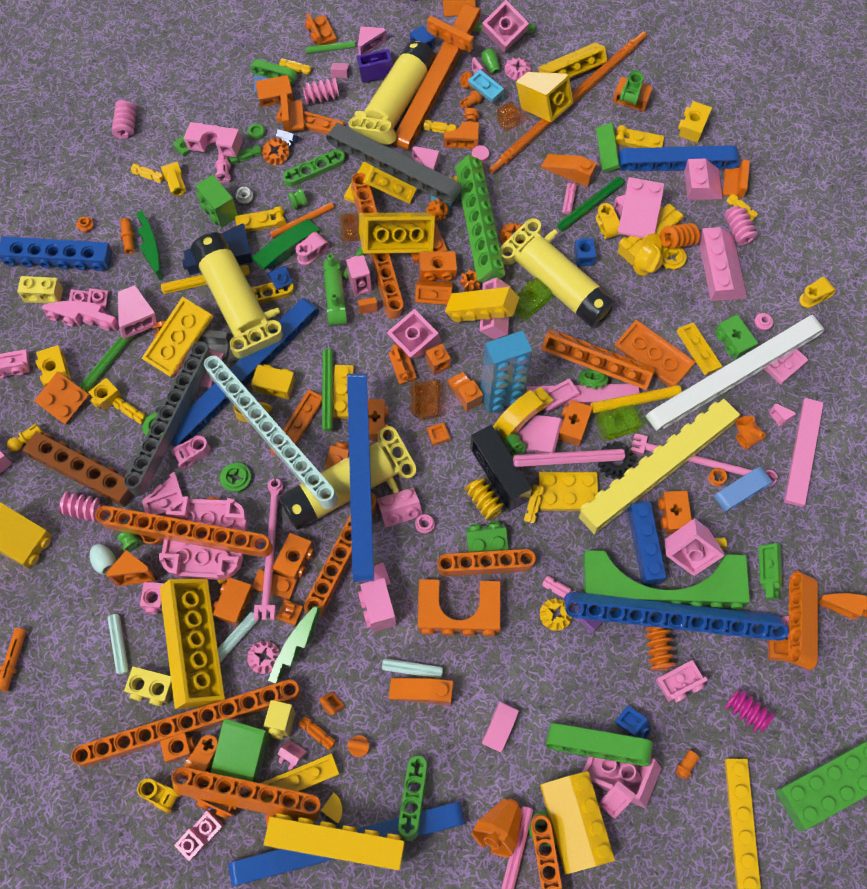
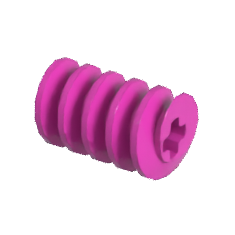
(750, 711)

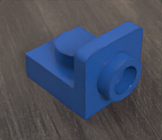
(279, 277)
(634, 723)

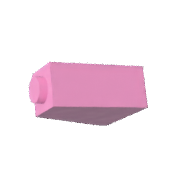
(134, 312)

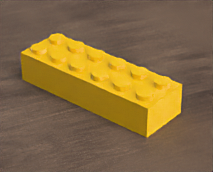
(191, 643)
(335, 843)

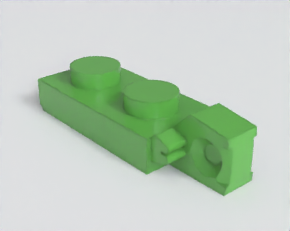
(770, 569)

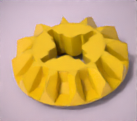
(679, 261)
(546, 615)

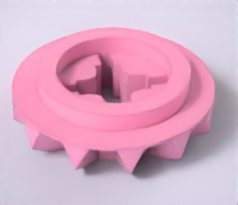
(511, 71)
(259, 648)

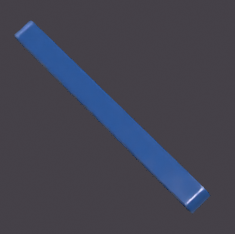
(244, 369)
(360, 478)
(684, 621)
(283, 860)

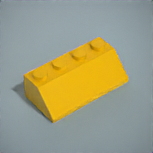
(396, 232)
(577, 822)

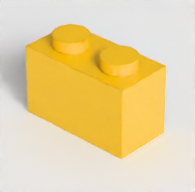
(273, 381)

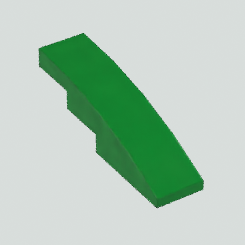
(284, 244)
(149, 247)

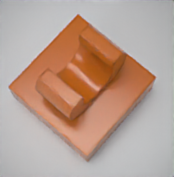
(289, 613)

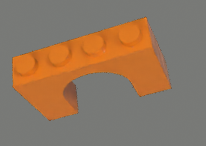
(484, 621)

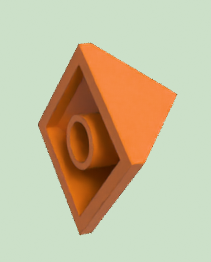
(129, 571)

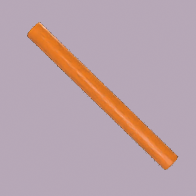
(310, 216)

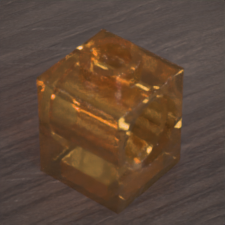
(508, 116)
(349, 233)

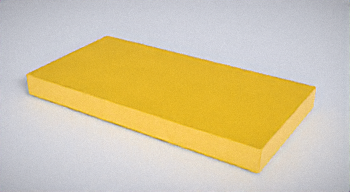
(177, 337)

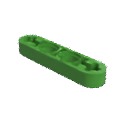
(315, 170)
(413, 797)

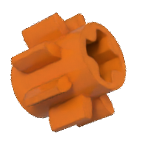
(437, 209)
(469, 281)

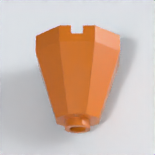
(499, 828)

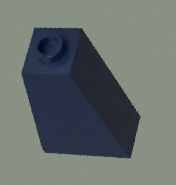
(238, 243)

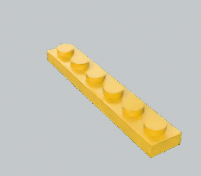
(742, 824)

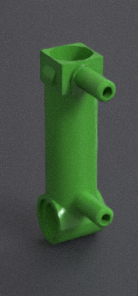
(334, 291)

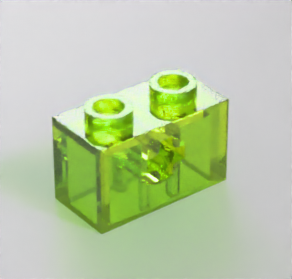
(532, 298)
(613, 429)

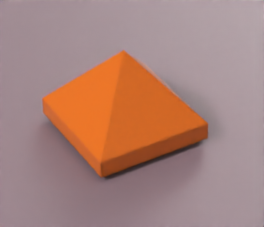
(331, 703)

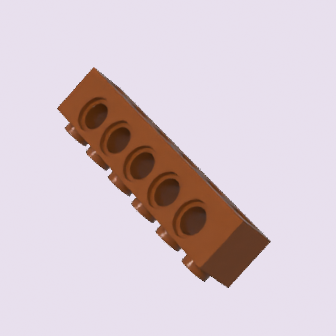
(37, 448)

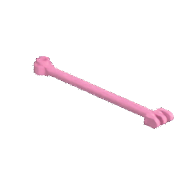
(696, 459)
(266, 607)

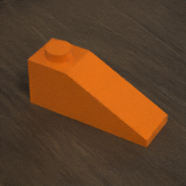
(571, 167)
(421, 690)

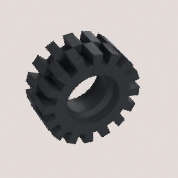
(620, 470)

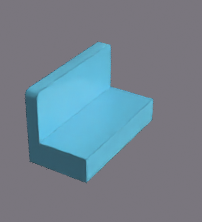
(487, 86)

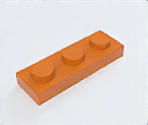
(450, 34)

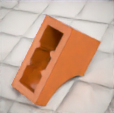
(463, 137)
(466, 391)

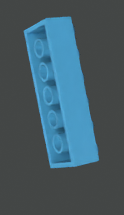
(505, 370)

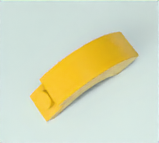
(521, 411)

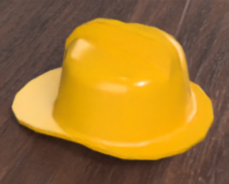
(649, 255)

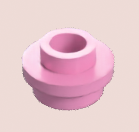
(760, 324)
(424, 518)

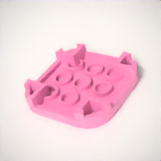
(202, 562)

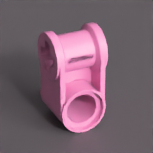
(311, 248)
(190, 451)

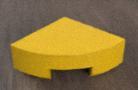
(333, 808)

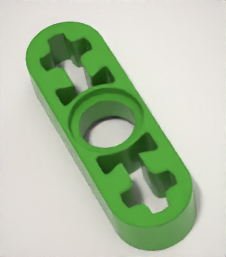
(265, 69)

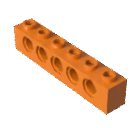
(598, 359)

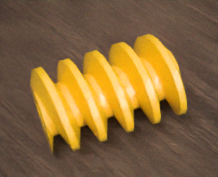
(484, 499)

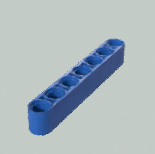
(676, 157)

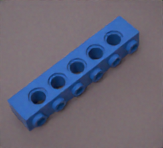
(55, 253)

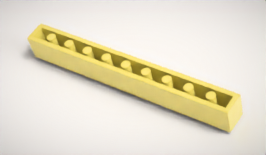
(658, 466)

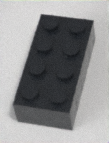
(499, 468)

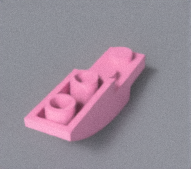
(77, 312)

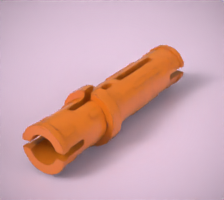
(11, 658)

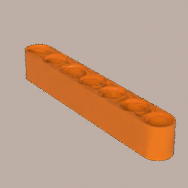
(333, 563)
(238, 787)

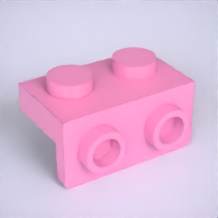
(14, 363)
(399, 507)
(681, 681)

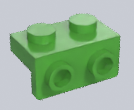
(486, 537)

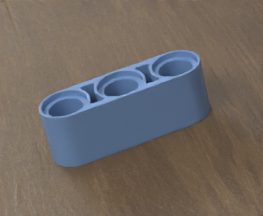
(743, 489)

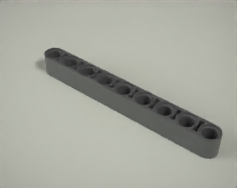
(394, 163)
(195, 359)

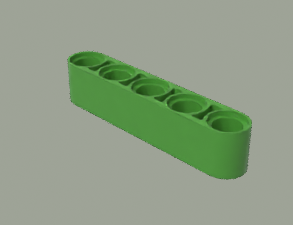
(599, 744)

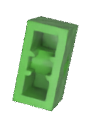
(735, 337)

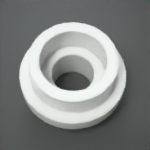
(244, 191)

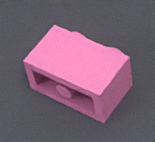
(358, 275)

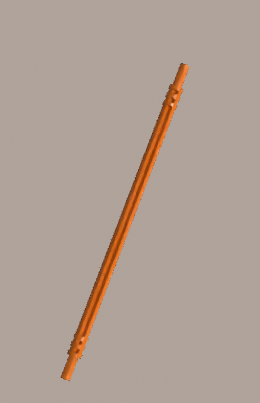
(537, 129)

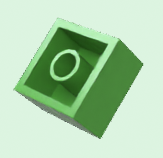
(216, 201)

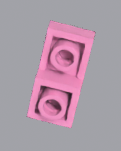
(93, 296)
(500, 726)
(199, 835)

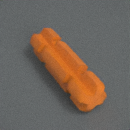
(317, 733)

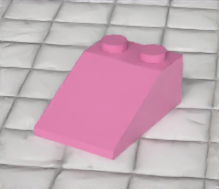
(640, 207)
(636, 778)

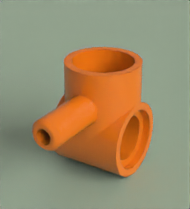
(748, 432)

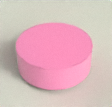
(481, 152)

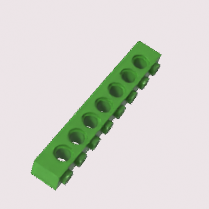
(479, 220)

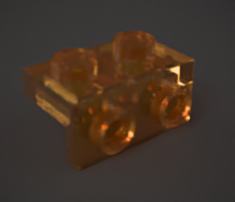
(425, 399)

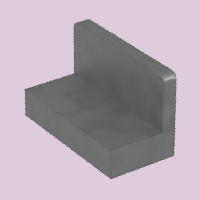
(216, 341)

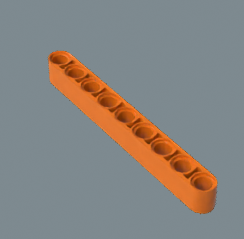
(380, 268)
(175, 527)

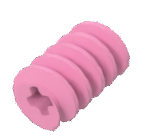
(320, 91)
(124, 119)
(740, 225)
(78, 507)

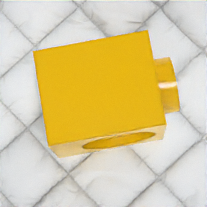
(101, 389)

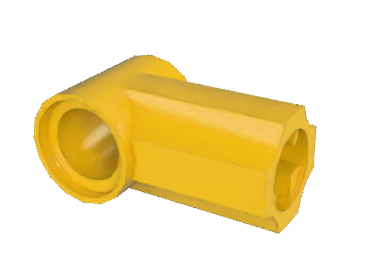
(174, 178)

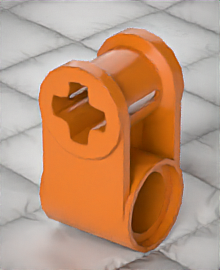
(201, 758)

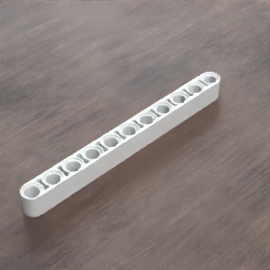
(734, 373)

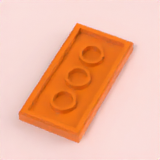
(651, 349)

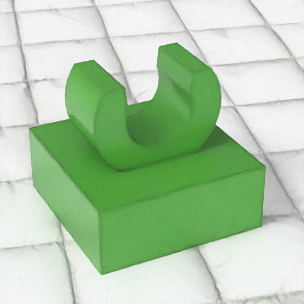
(181, 146)

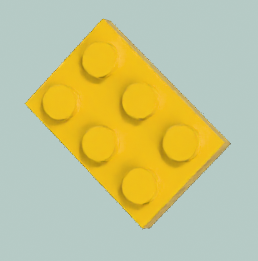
(567, 490)

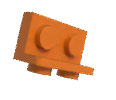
(320, 30)

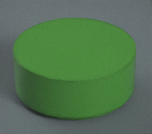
(256, 131)

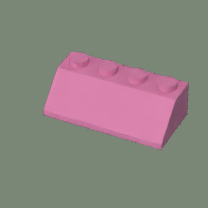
(721, 265)

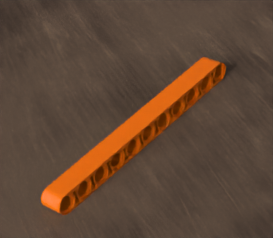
(434, 81)
(177, 721)

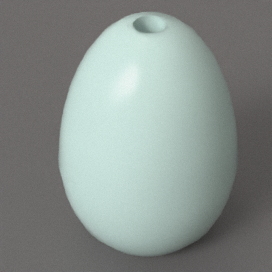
(101, 558)

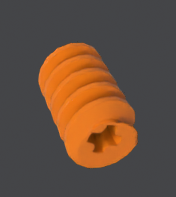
(680, 235)
(660, 649)

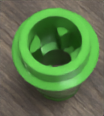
(490, 59)

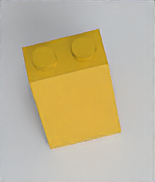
(544, 94)
(21, 538)

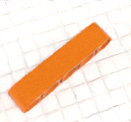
(493, 556)
(803, 621)
(548, 859)

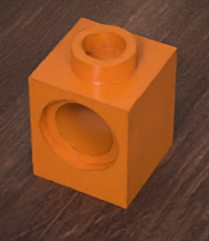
(438, 359)
(168, 747)

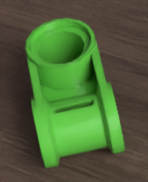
(632, 87)

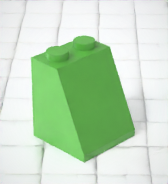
(240, 751)

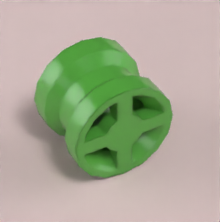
(297, 199)
(516, 446)
(129, 541)

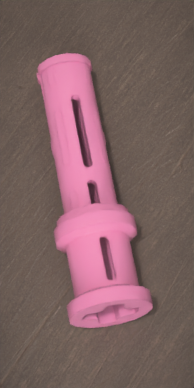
(223, 167)

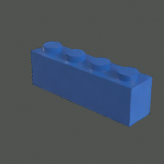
(646, 544)

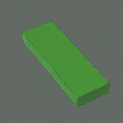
(608, 147)

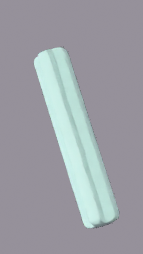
(236, 636)
(118, 644)
(412, 668)

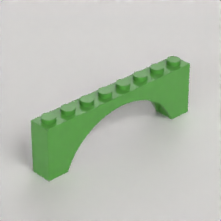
(723, 588)

